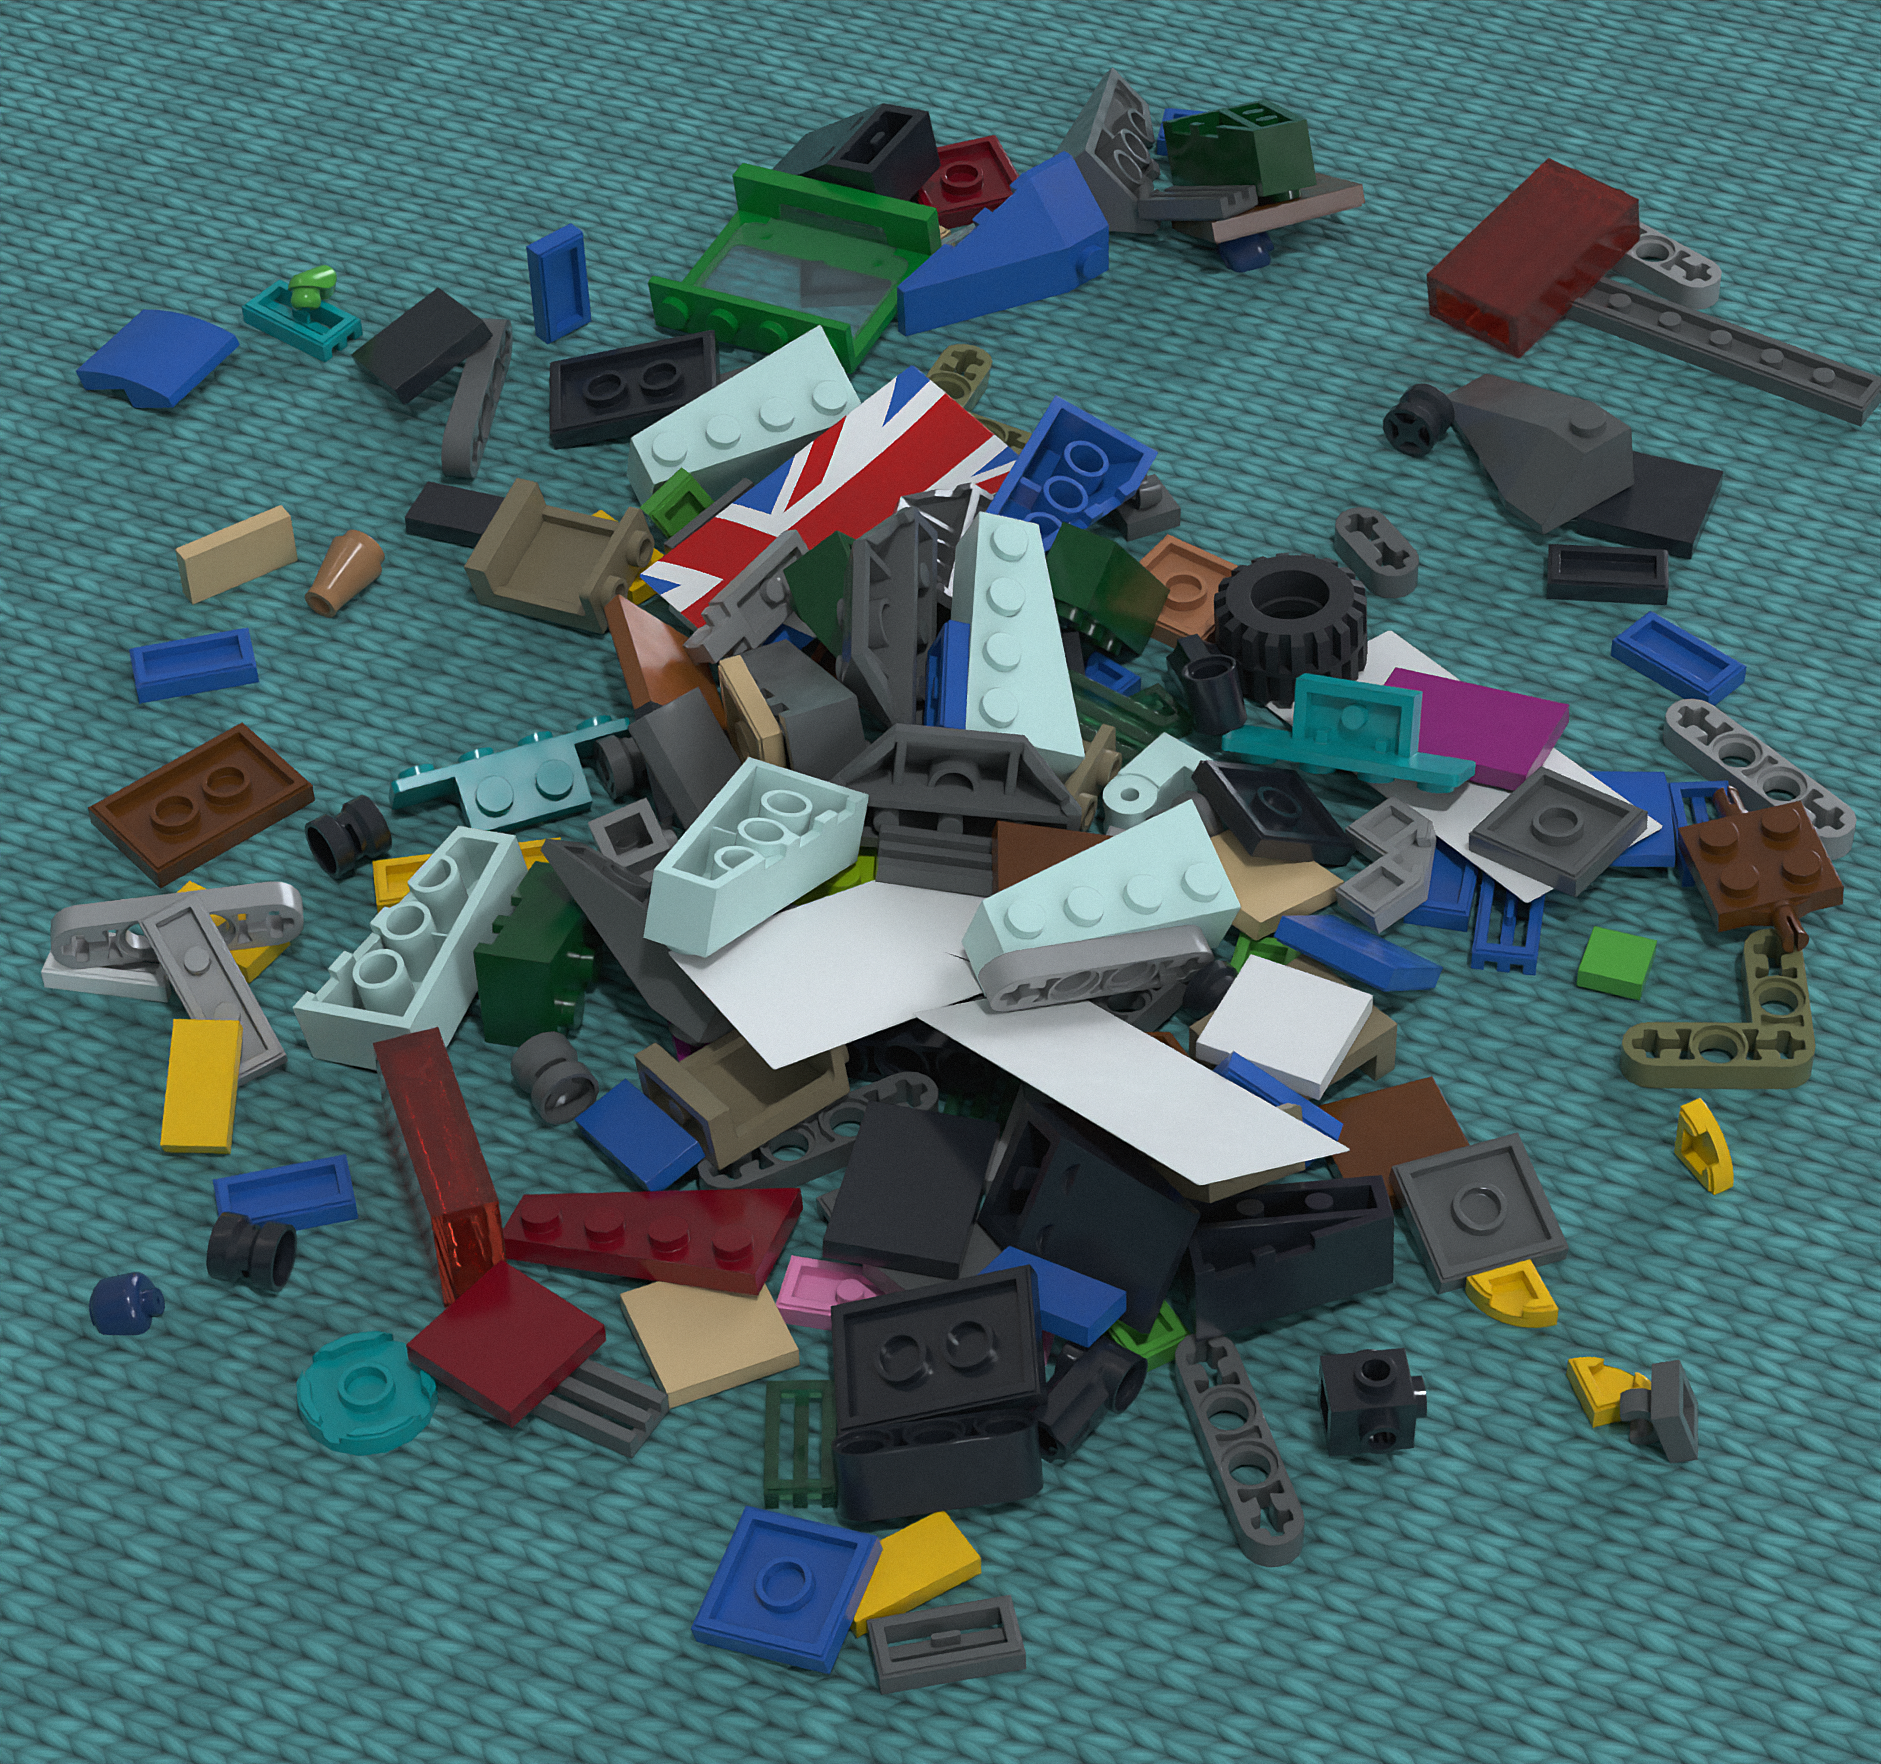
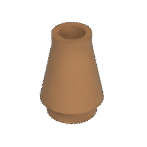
(346, 570)

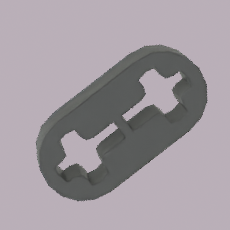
(1386, 547)

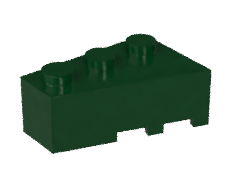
(1242, 146)
(1103, 591)
(538, 963)

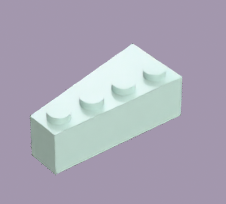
(746, 422)
(1015, 640)
(751, 856)
(1131, 883)
(419, 957)

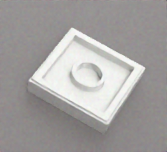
(1286, 1024)

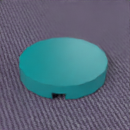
(365, 1395)

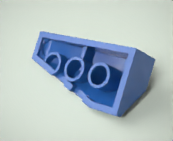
(1022, 252)
(1071, 472)

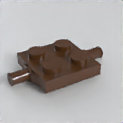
(1760, 867)

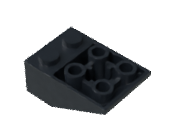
(875, 151)
(1089, 1207)

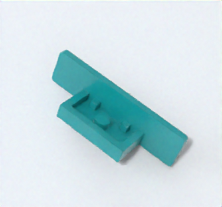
(1355, 730)
(515, 785)

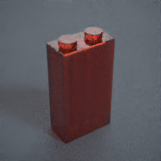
(1533, 257)
(439, 1160)

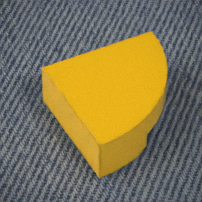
(1703, 1147)
(1513, 1296)
(1600, 1387)

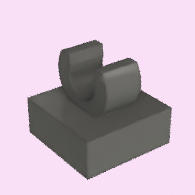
(1146, 512)
(1664, 1412)

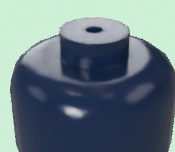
(1246, 252)
(125, 1304)

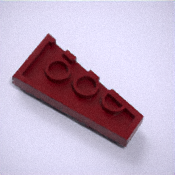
(674, 1237)

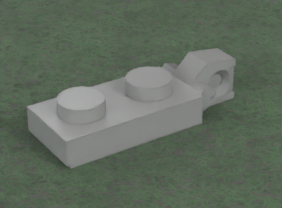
(749, 605)

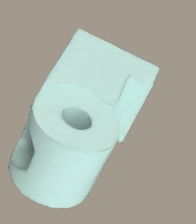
(1150, 782)

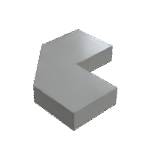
(1403, 855)

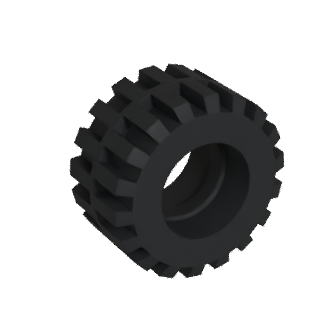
(1291, 620)

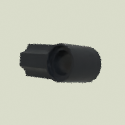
(1208, 685)
(1083, 1391)

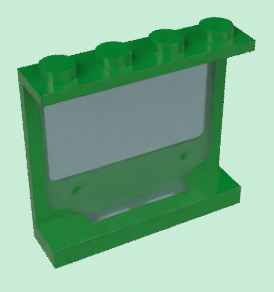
(801, 260)

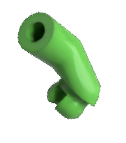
(312, 287)

